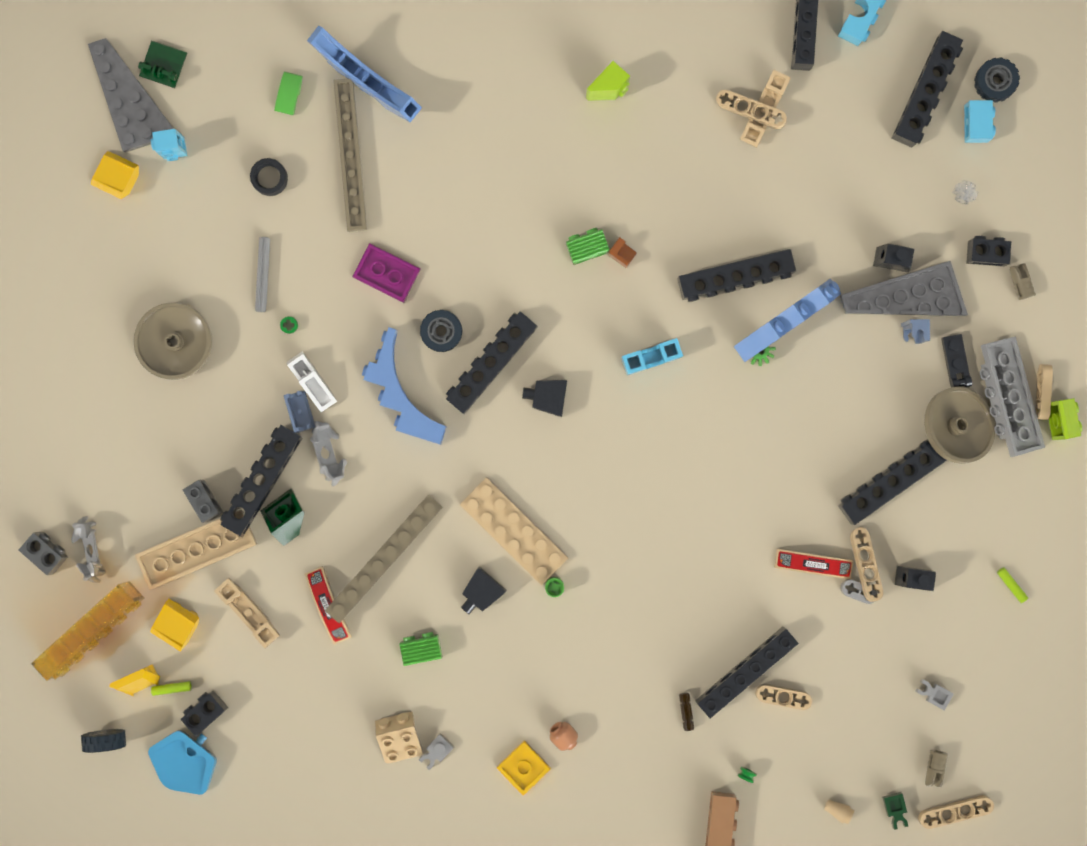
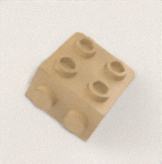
(398, 737)

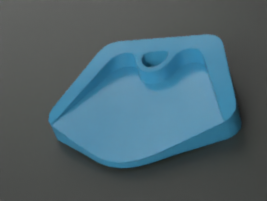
(183, 763)

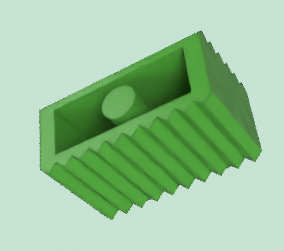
(587, 246)
(420, 649)

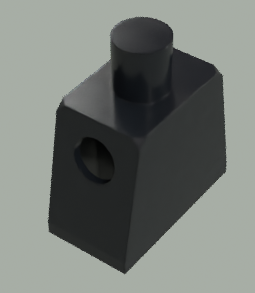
(895, 257)
(547, 396)
(915, 578)
(481, 591)

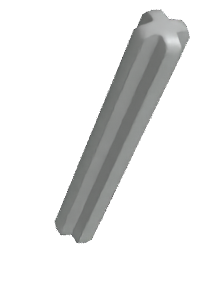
(262, 274)

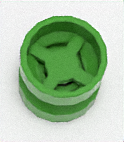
(553, 589)

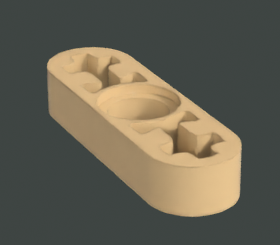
(1044, 391)
(798, 694)

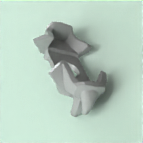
(329, 466)
(91, 569)

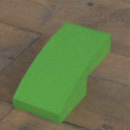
(288, 93)

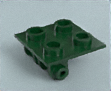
(162, 64)

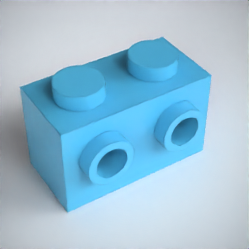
(979, 121)
(169, 144)

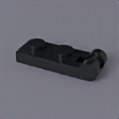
(956, 360)

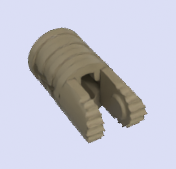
(1022, 281)
(936, 768)

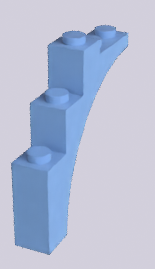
(362, 76)
(788, 320)
(393, 397)

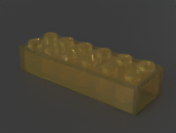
(88, 630)

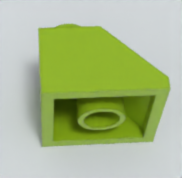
(609, 84)
(1064, 419)

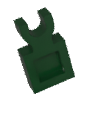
(895, 808)

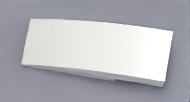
(311, 381)

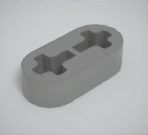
(856, 595)

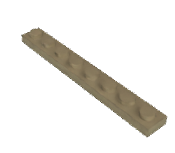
(350, 155)
(383, 559)

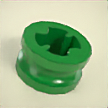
(284, 329)
(747, 774)

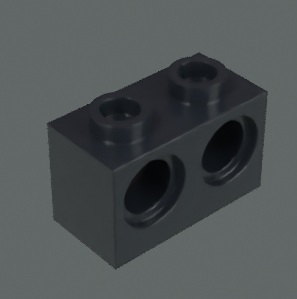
(989, 256)
(206, 715)

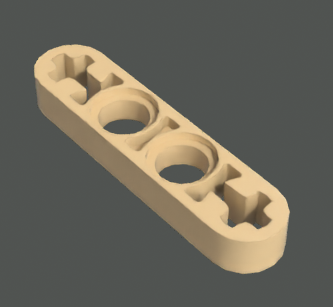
(752, 107)
(862, 565)
(956, 813)

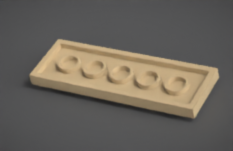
(514, 531)
(191, 552)

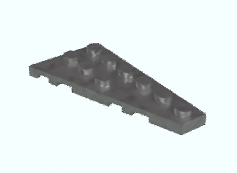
(129, 104)
(917, 293)

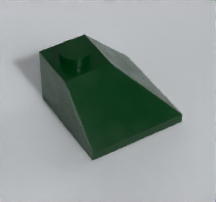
(284, 517)

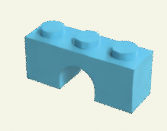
(856, 28)
(652, 357)

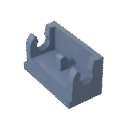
(919, 328)
(299, 411)

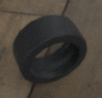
(264, 163)

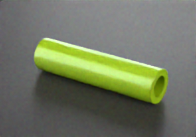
(1012, 585)
(171, 688)

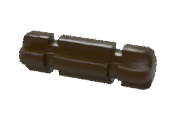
(686, 711)

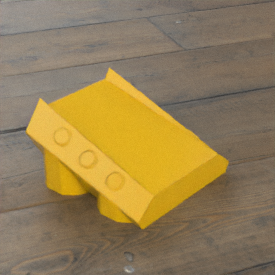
(115, 175)
(175, 624)
(137, 681)

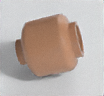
(563, 736)

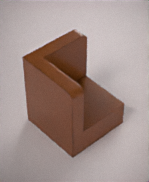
(622, 253)

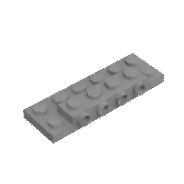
(1010, 397)

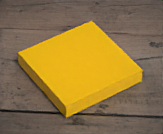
(523, 767)

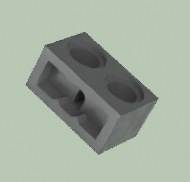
(202, 500)
(41, 557)

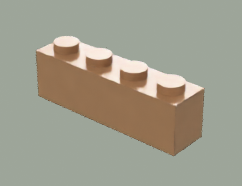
(721, 819)

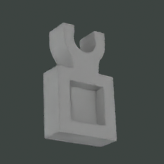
(937, 695)
(437, 750)

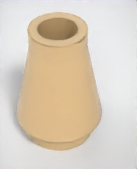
(840, 811)

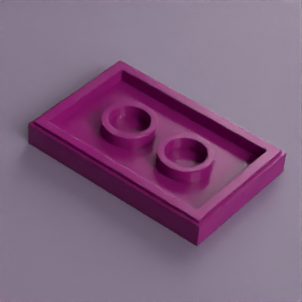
(386, 273)

